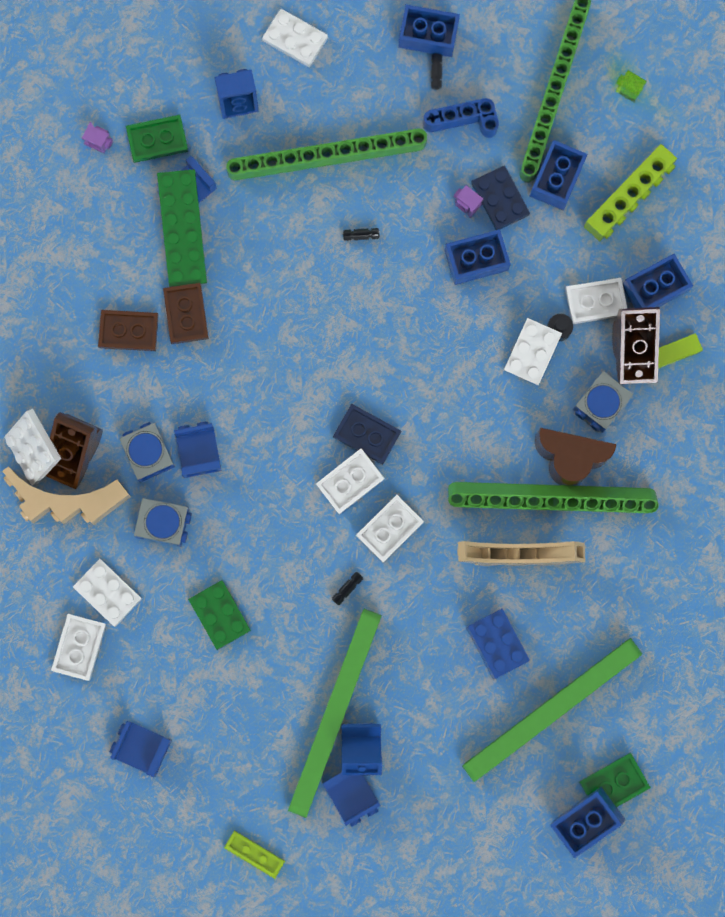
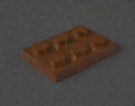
(185, 313)
(128, 330)

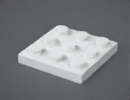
(32, 447)

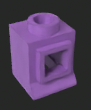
(97, 138)
(467, 200)

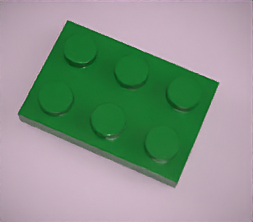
(157, 138)
(219, 615)
(619, 780)

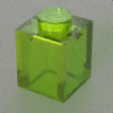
(630, 85)

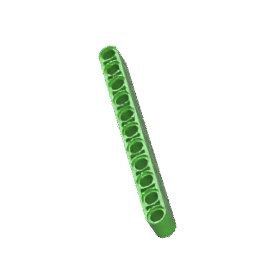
(552, 95)
(319, 160)
(552, 497)
(552, 710)
(334, 713)

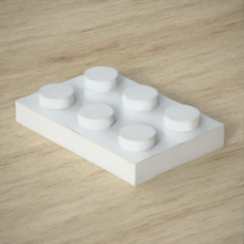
(295, 38)
(595, 300)
(533, 351)
(350, 481)
(389, 528)
(107, 592)
(78, 647)

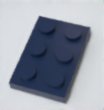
(500, 198)
(367, 432)

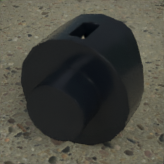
(562, 324)

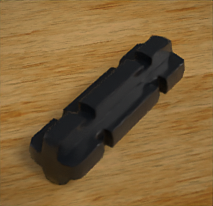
(436, 71)
(361, 234)
(347, 588)

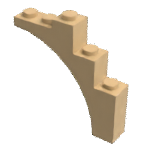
(38, 503)
(521, 554)

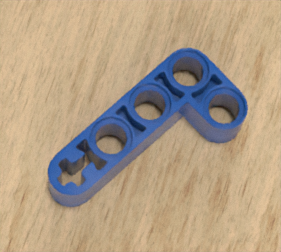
(460, 119)

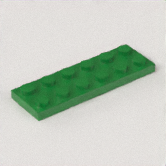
(182, 227)

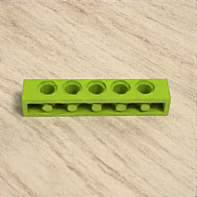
(660, 157)

